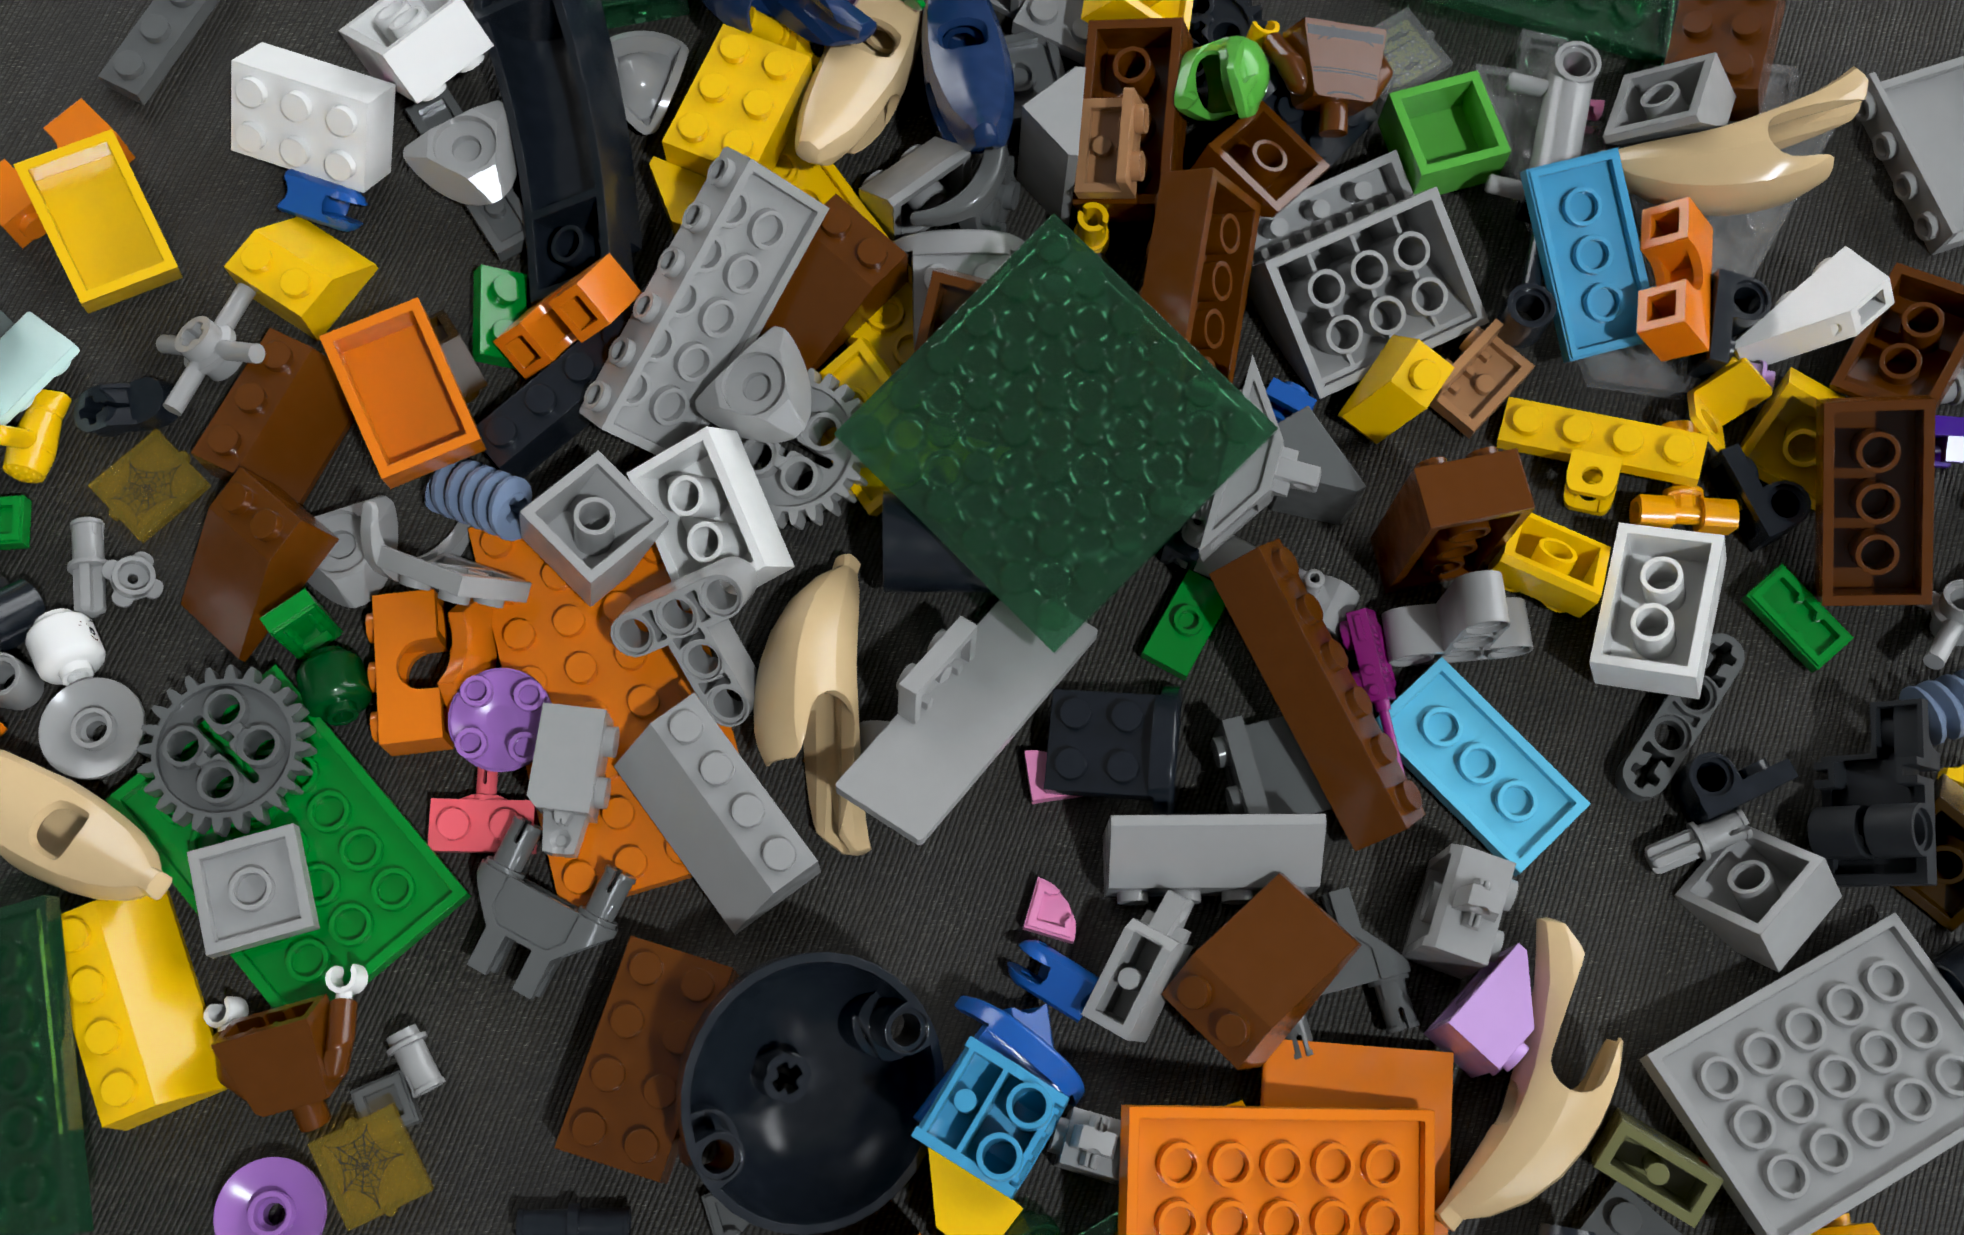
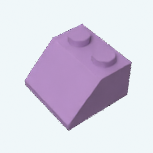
(1489, 1017)

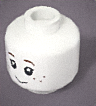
(65, 645)

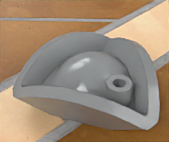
(648, 75)
(467, 156)
(762, 391)
(344, 572)

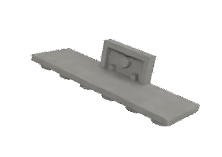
(956, 718)

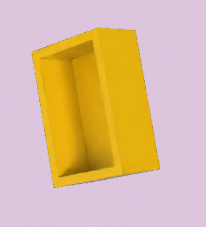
(740, 100)
(98, 221)

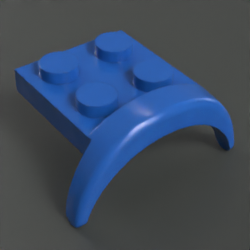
(1019, 1045)

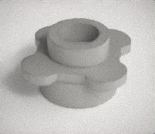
(138, 565)

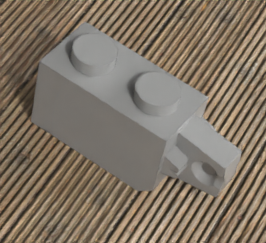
(570, 772)
(1140, 969)
(1087, 1145)

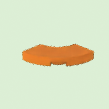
(471, 649)

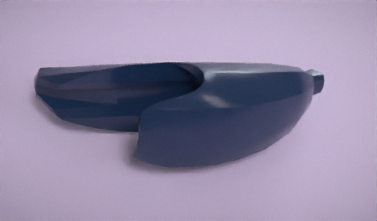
(815, 20)
(967, 73)

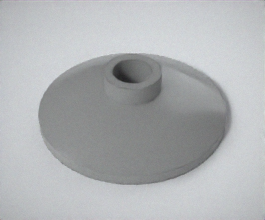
(73, 716)

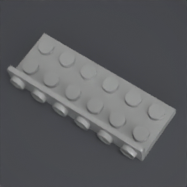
(703, 302)

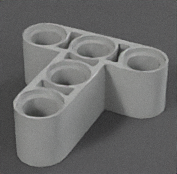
(1464, 625)
(688, 632)

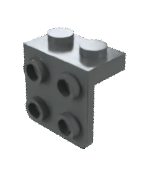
(1266, 769)

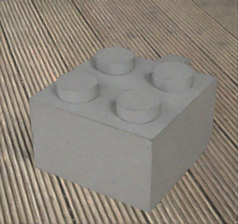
(1461, 911)

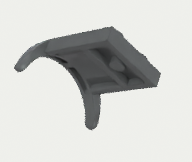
(983, 201)

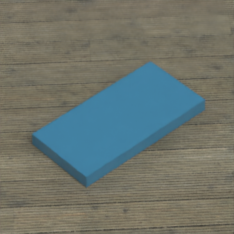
(1587, 251)

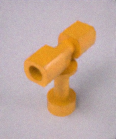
(1685, 504)

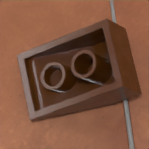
(838, 283)
(1911, 345)
(250, 559)
(1261, 973)

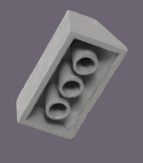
(716, 814)
(1210, 855)

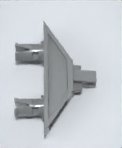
(1252, 487)

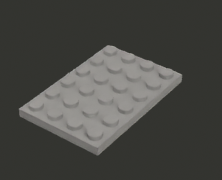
(1823, 1081)

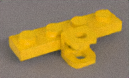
(1600, 449)

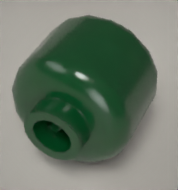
(334, 685)

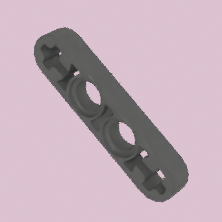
(1683, 719)

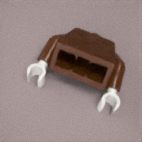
(290, 1052)

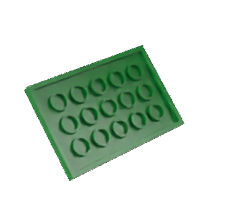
(366, 864)

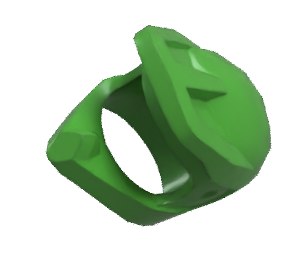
(1235, 79)

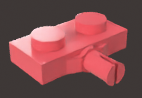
(475, 821)

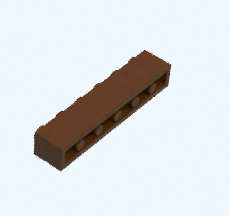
(1318, 694)

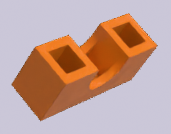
(16, 209)
(1677, 311)
(568, 315)
(403, 631)

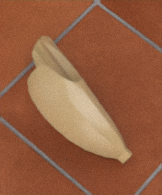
(858, 85)
(1742, 163)
(805, 658)
(73, 836)
(1541, 1119)

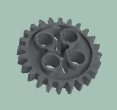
(191, 785)

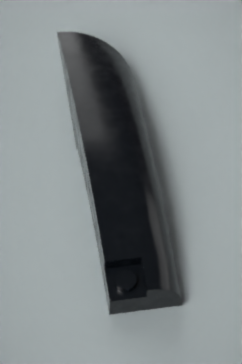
(565, 135)

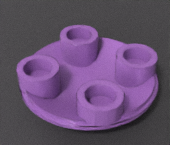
(497, 719)

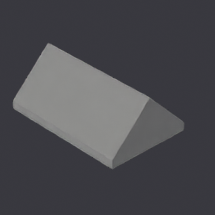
(1052, 143)

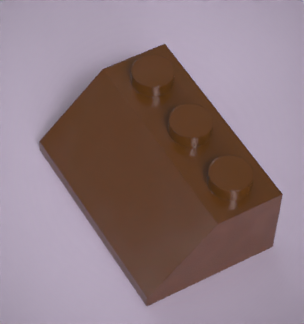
(279, 419)

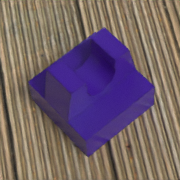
(1949, 441)

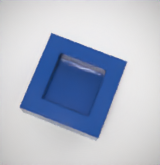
(1288, 398)

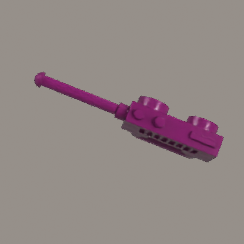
(1376, 676)

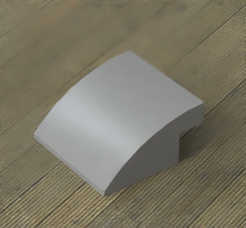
(1354, 269)

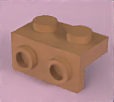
(1110, 147)
(1480, 380)

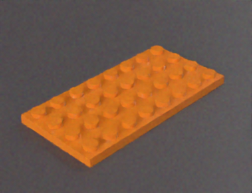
(575, 661)

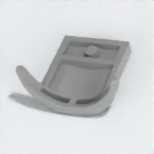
(960, 250)
(440, 568)

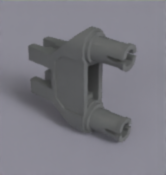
(537, 917)
(1371, 964)

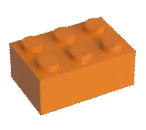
(402, 393)

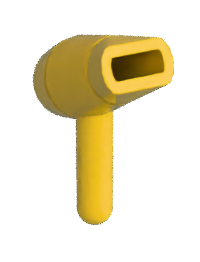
(36, 438)

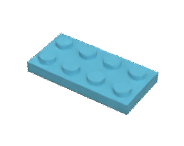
(1481, 767)

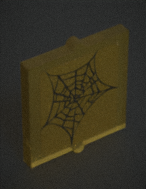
(149, 486)
(370, 1166)

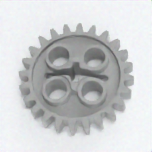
(780, 478)

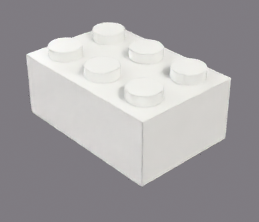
(417, 44)
(312, 116)
(711, 507)
(1658, 610)

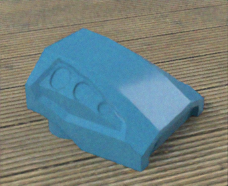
(992, 1118)

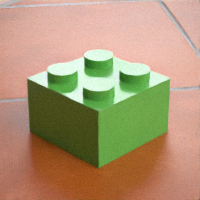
(1445, 133)

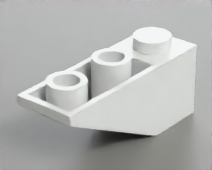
(1825, 309)

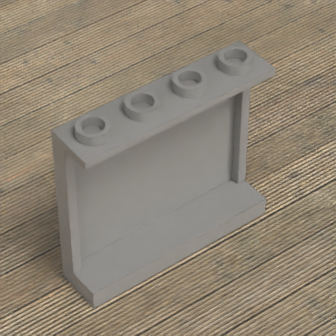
(1920, 140)

